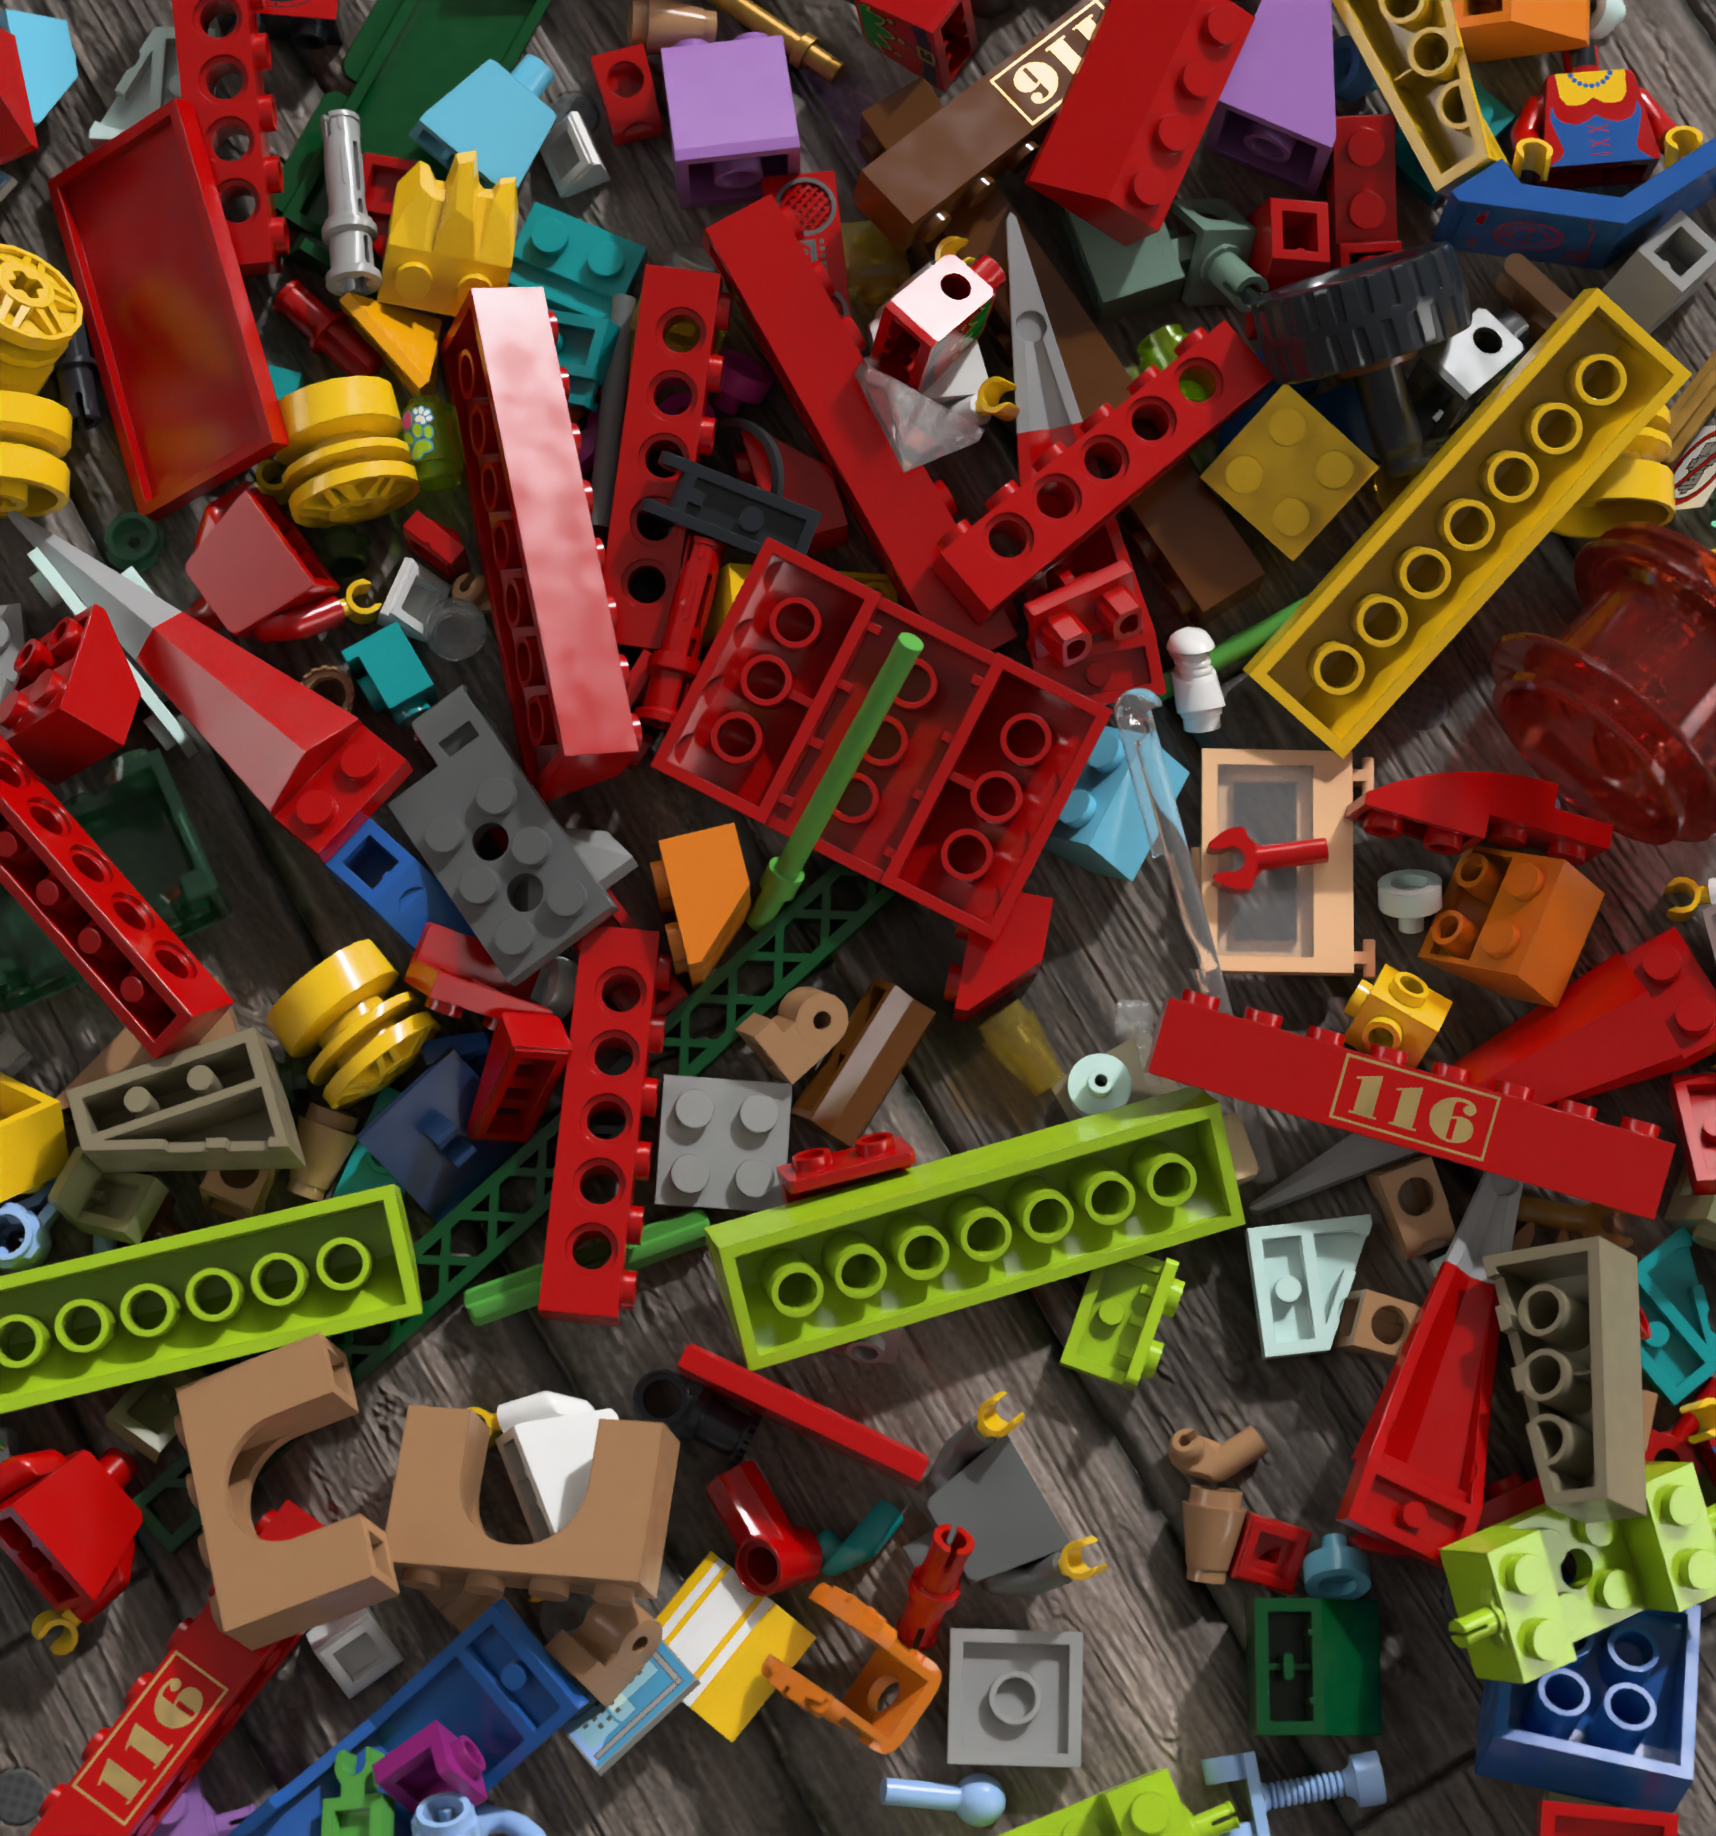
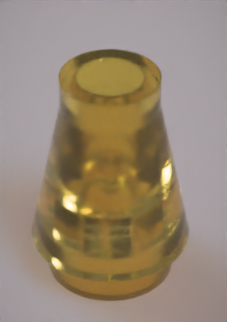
(1021, 1046)

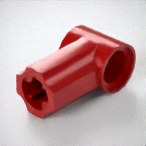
(770, 1549)

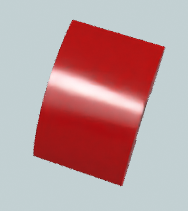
(954, 779)

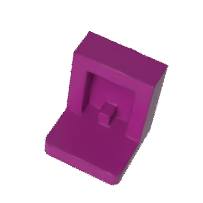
(432, 1764)

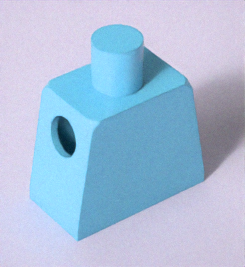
(493, 115)

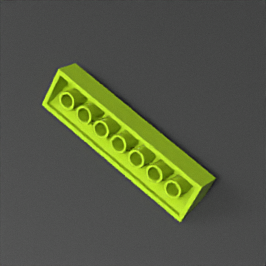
(975, 1226)
(205, 1297)

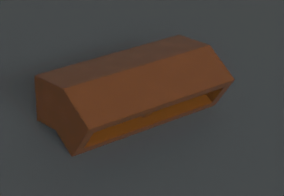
(863, 1063)

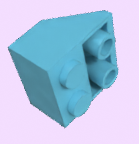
(1102, 817)

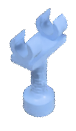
(1360, 1780)

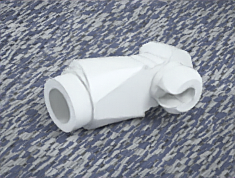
(1195, 680)

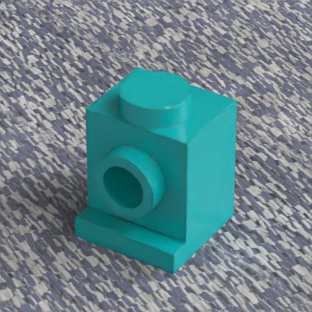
(393, 675)

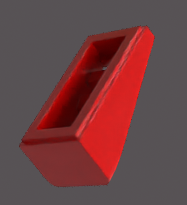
(524, 1041)

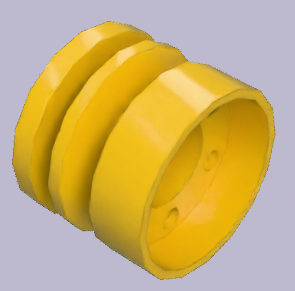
(36, 319)
(345, 452)
(1630, 488)
(344, 1013)

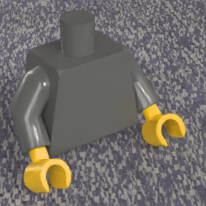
(995, 1499)

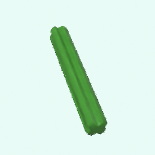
(522, 1288)

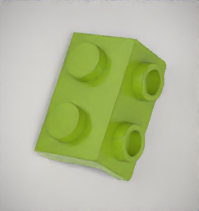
(1120, 1318)

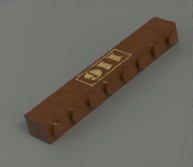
(976, 135)

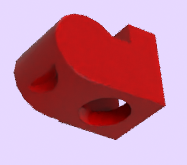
(627, 94)

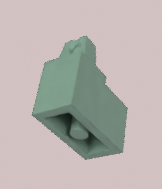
(1128, 277)

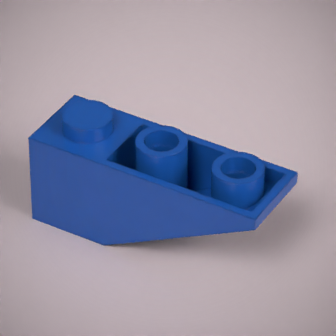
(393, 885)

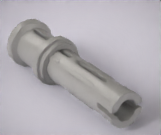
(348, 228)

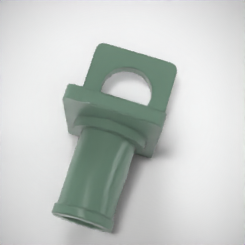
(1220, 256)

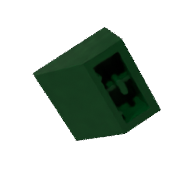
(1313, 1667)

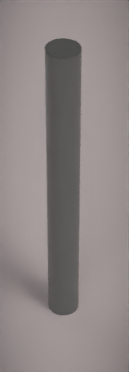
(611, 416)

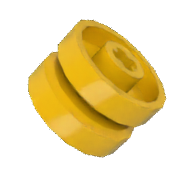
(31, 442)

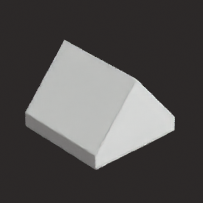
(573, 157)
(412, 597)

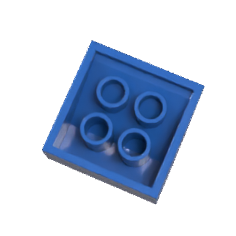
(1607, 1724)

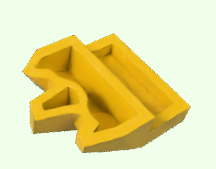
(448, 237)

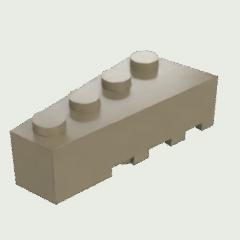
(1580, 1371)

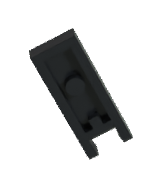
(731, 509)

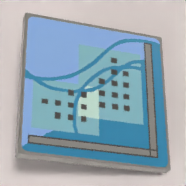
(610, 1732)

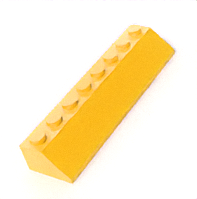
(1467, 520)

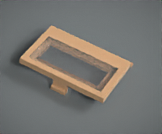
(1297, 915)

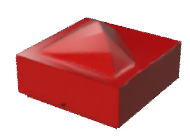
(436, 545)
(1269, 1553)

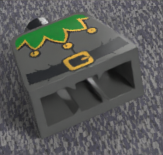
(1464, 370)

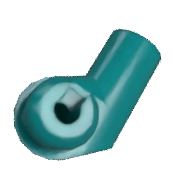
(862, 1543)

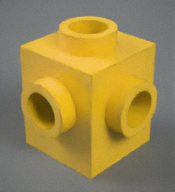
(1396, 1014)

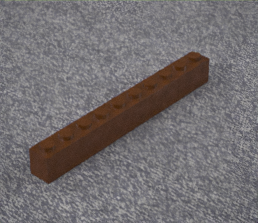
(1177, 518)

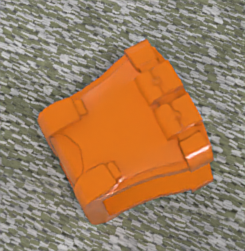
(889, 1664)

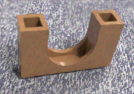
(230, 1431)
(604, 1551)

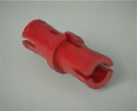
(934, 1586)

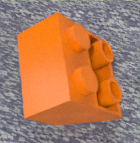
(1521, 27)
(709, 894)
(1513, 923)

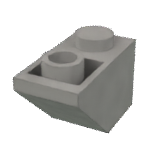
(1663, 272)

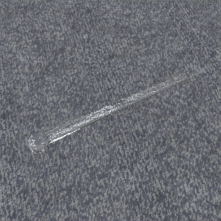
(1167, 836)

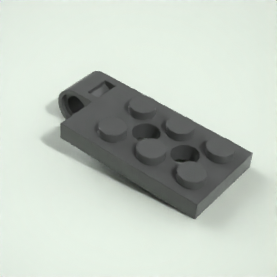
(485, 789)

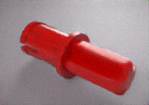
(326, 330)

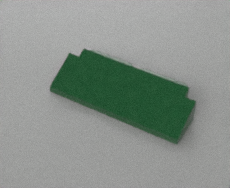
(398, 70)

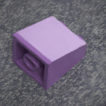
(1281, 96)
(729, 117)

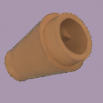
(667, 22)
(326, 1142)
(1211, 1531)

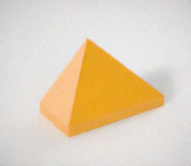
(401, 336)

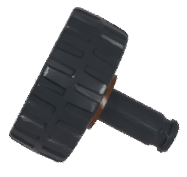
(1363, 327)

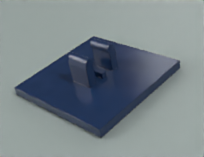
(426, 1139)

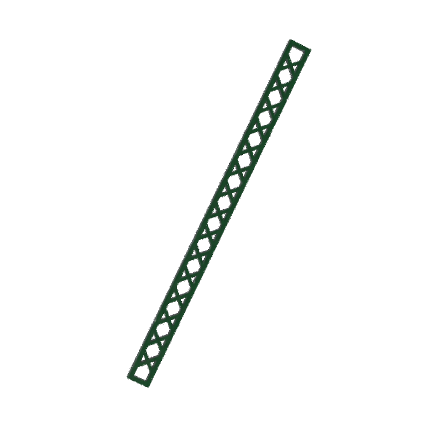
(515, 1169)

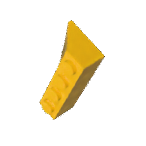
(1427, 83)

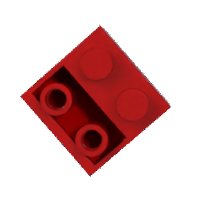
(70, 697)

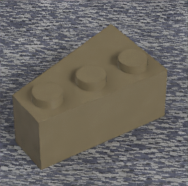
(191, 1112)

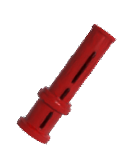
(677, 660)

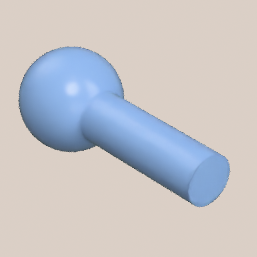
(975, 1799)

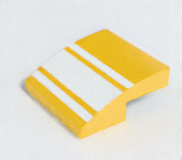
(724, 1640)

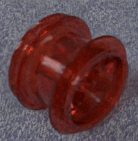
(1627, 689)

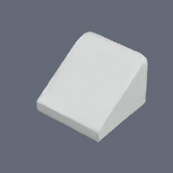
(354, 1650)

